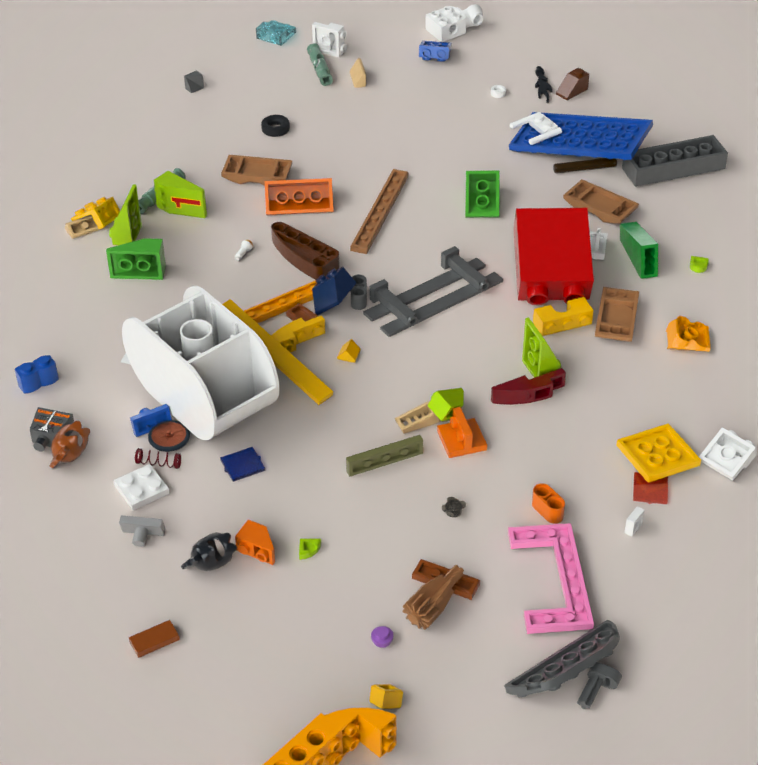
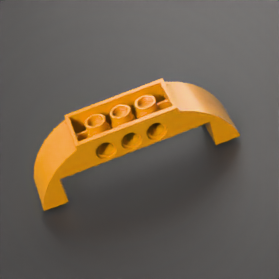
(337, 733)

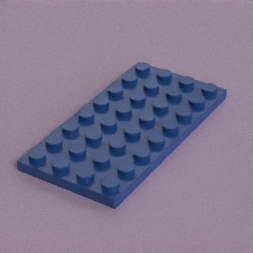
(587, 136)

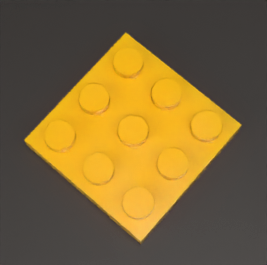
(658, 452)

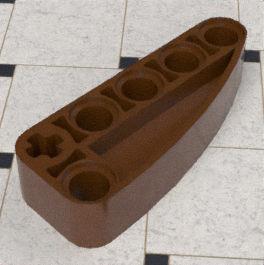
(304, 251)

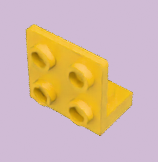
(102, 212)

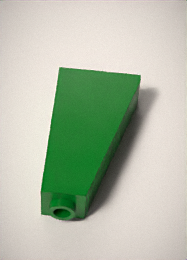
(640, 248)

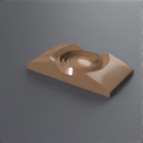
(255, 169)
(600, 202)
(617, 314)

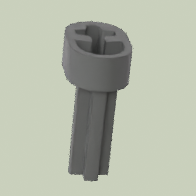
(598, 676)

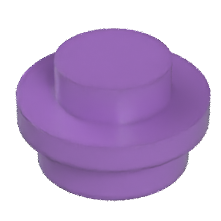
(382, 636)

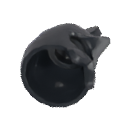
(205, 553)

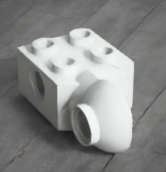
(452, 21)

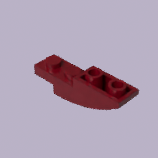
(524, 391)

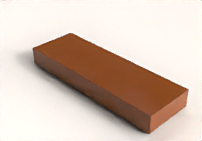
(464, 587)

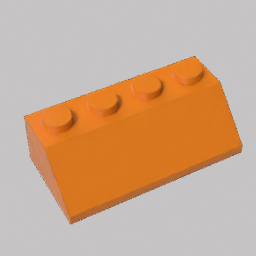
(298, 196)

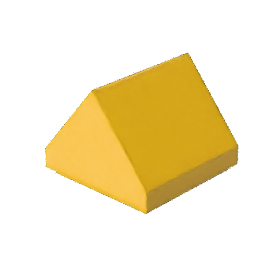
(349, 352)

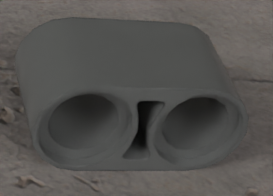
(359, 293)

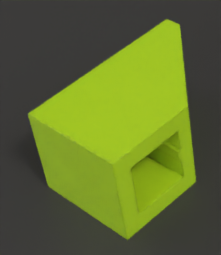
(444, 401)

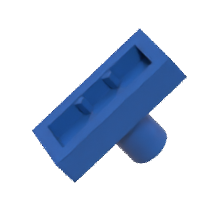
(149, 418)

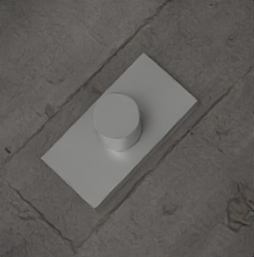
(141, 528)

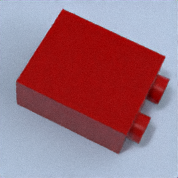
(552, 254)

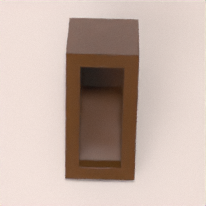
(573, 84)

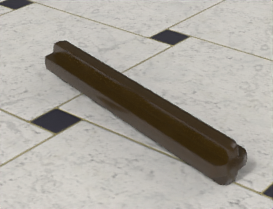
(584, 165)

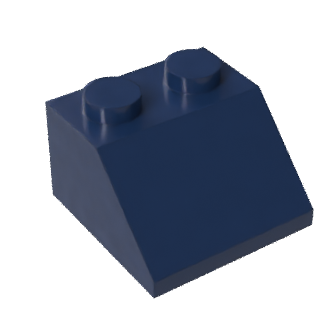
(331, 289)

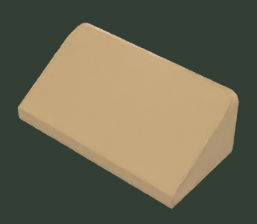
(358, 74)
(81, 227)

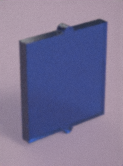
(242, 464)

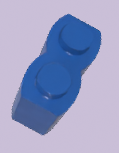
(36, 374)

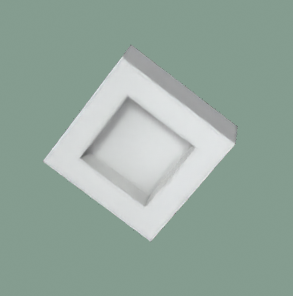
(634, 521)

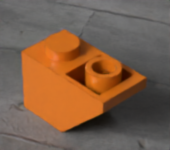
(255, 541)

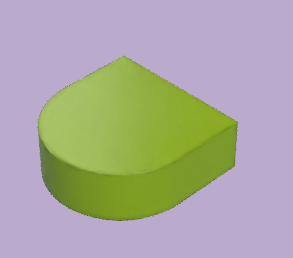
(698, 264)

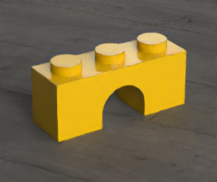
(550, 321)

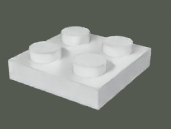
(141, 487)

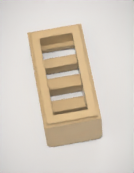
(419, 411)

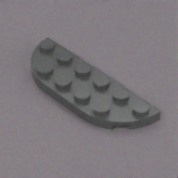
(567, 662)

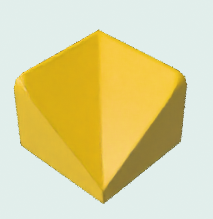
(386, 696)

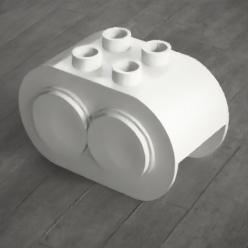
(202, 363)

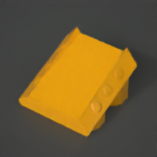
(688, 335)

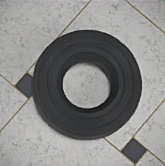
(277, 131)

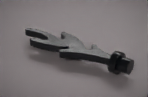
(542, 83)

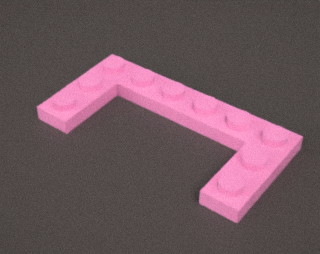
(577, 612)

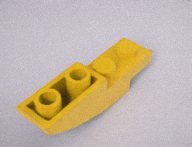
(299, 331)

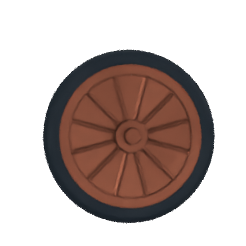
(168, 436)

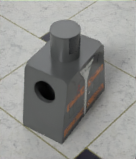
(46, 425)

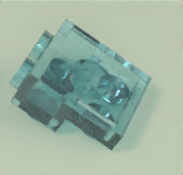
(275, 32)

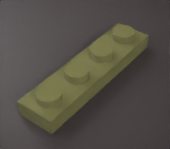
(384, 455)

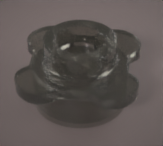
(453, 507)

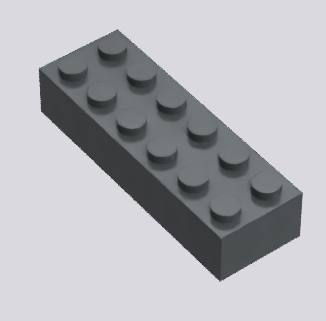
(676, 160)

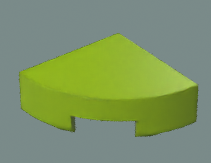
(308, 548)

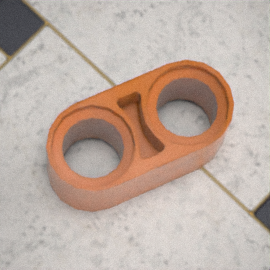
(548, 503)

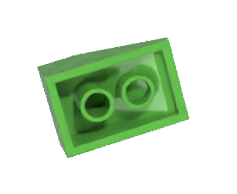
(482, 193)
(137, 260)

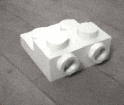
(330, 38)
(728, 453)

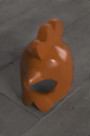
(66, 447)

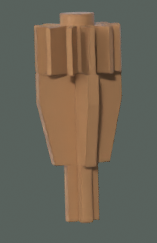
(431, 598)

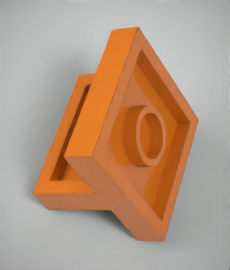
(461, 435)

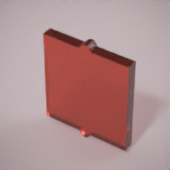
(650, 492)

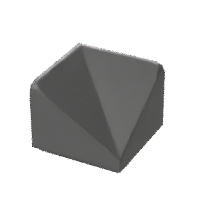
(193, 81)

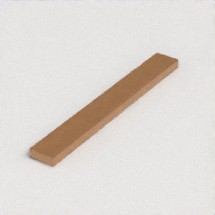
(379, 211)

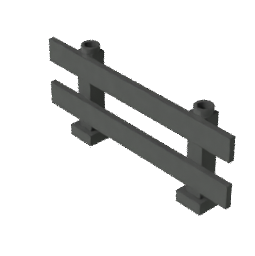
(398, 304)

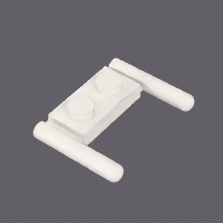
(540, 123)

